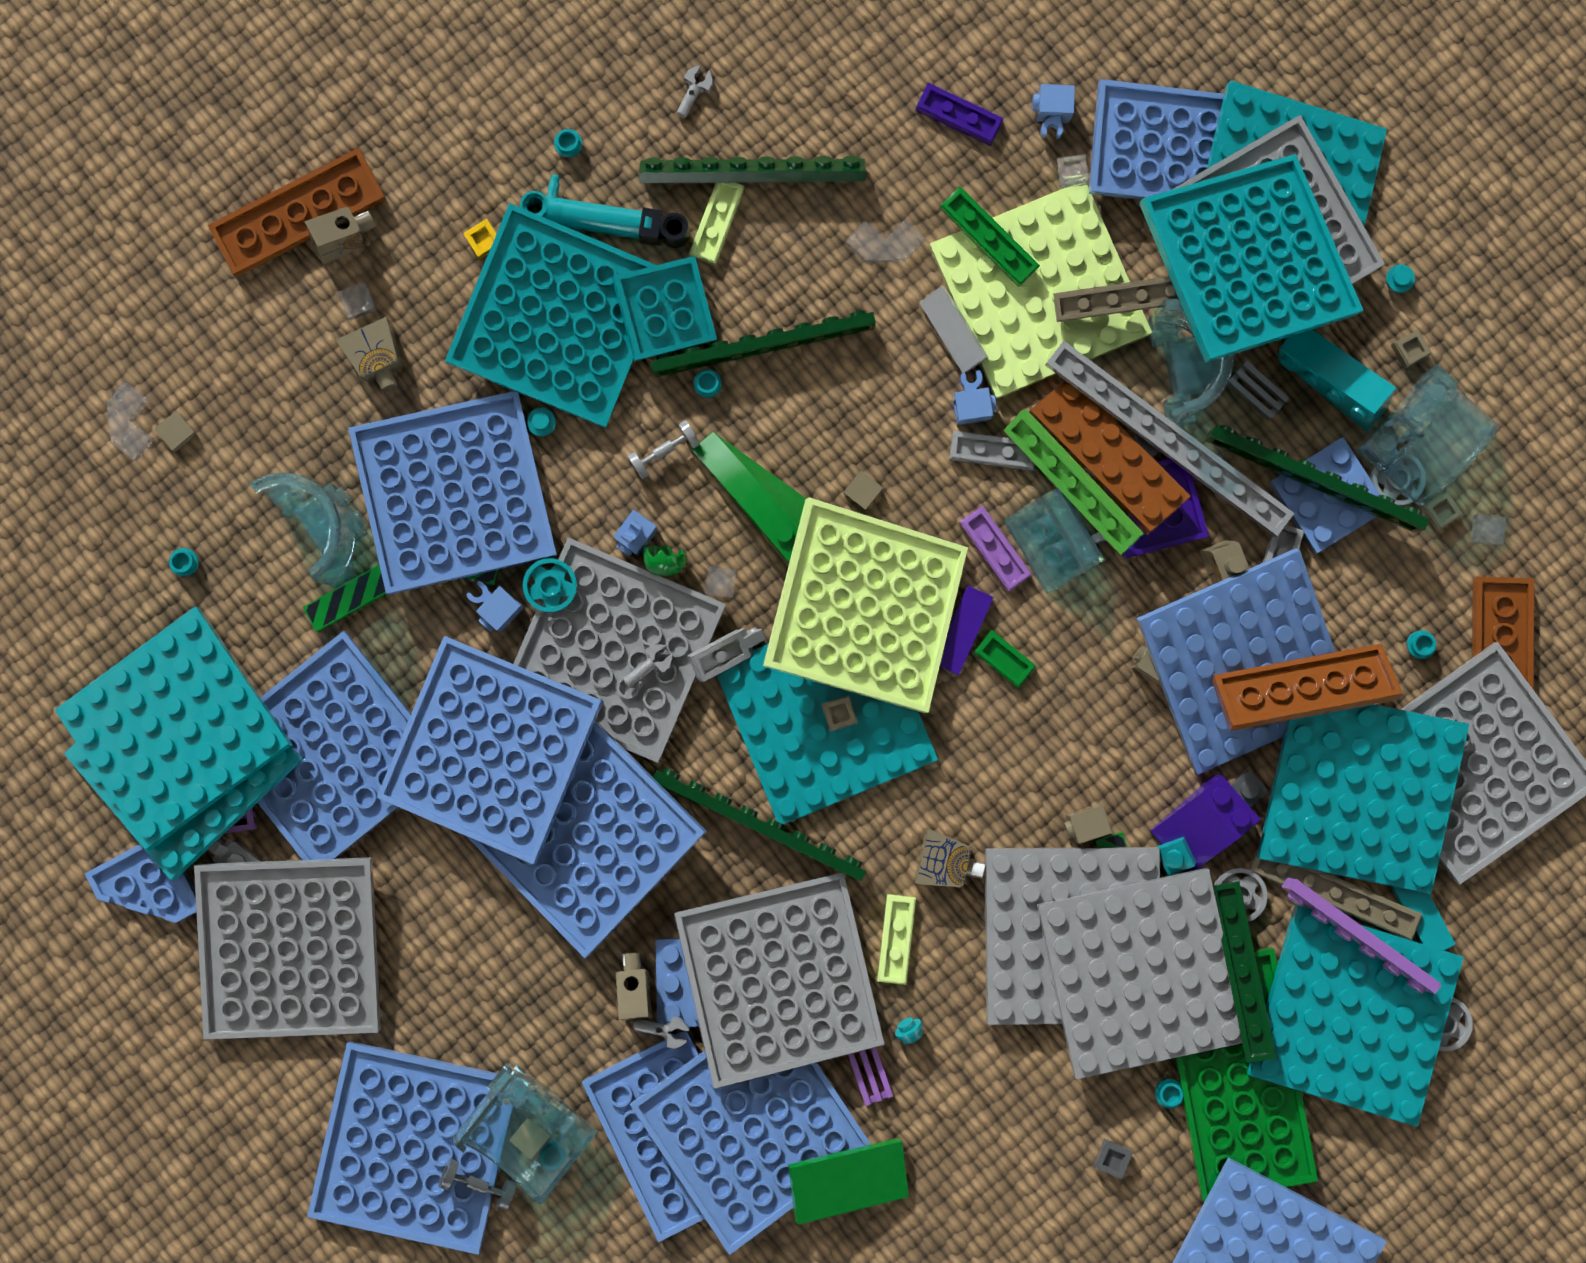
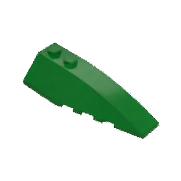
(760, 494)

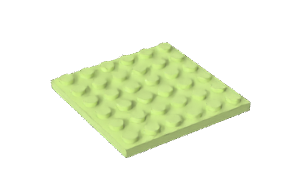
(1020, 322)
(865, 606)

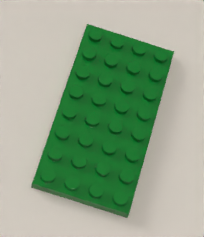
(1242, 1114)

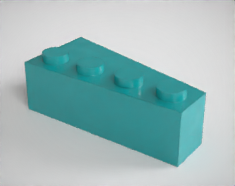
(1337, 377)

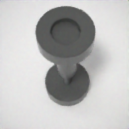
(504, 1195)

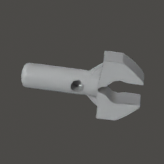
(693, 91)
(649, 665)
(663, 1030)

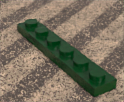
(1244, 974)

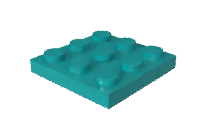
(664, 308)

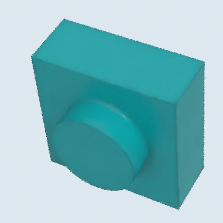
(1176, 856)

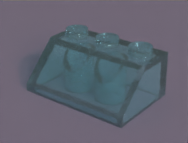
(1054, 540)

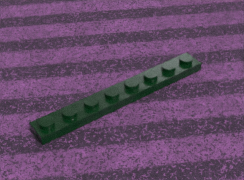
(753, 170)
(774, 341)
(1327, 483)
(771, 828)

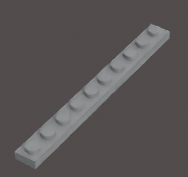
(1169, 439)

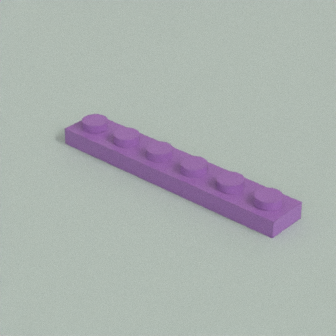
(1369, 943)

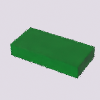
(1004, 659)

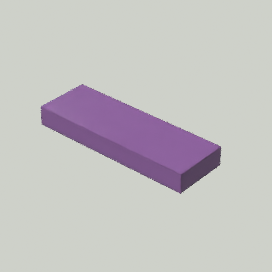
(995, 548)

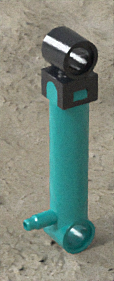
(645, 225)

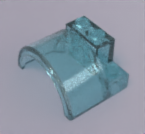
(1186, 365)
(1443, 432)
(324, 516)
(512, 1100)

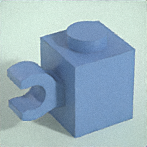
(1053, 106)
(973, 404)
(635, 534)
(497, 608)

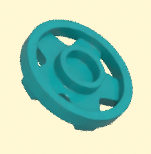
(550, 585)

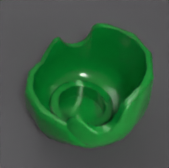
(662, 562)

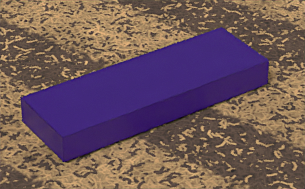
(959, 114)
(964, 628)

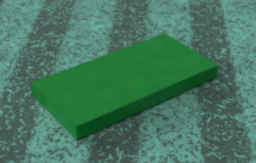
(848, 1180)

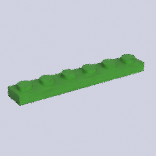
(1073, 481)

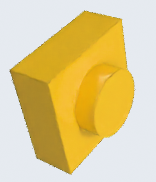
(481, 238)

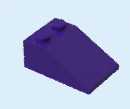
(1208, 820)

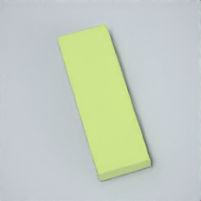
(716, 222)
(896, 939)

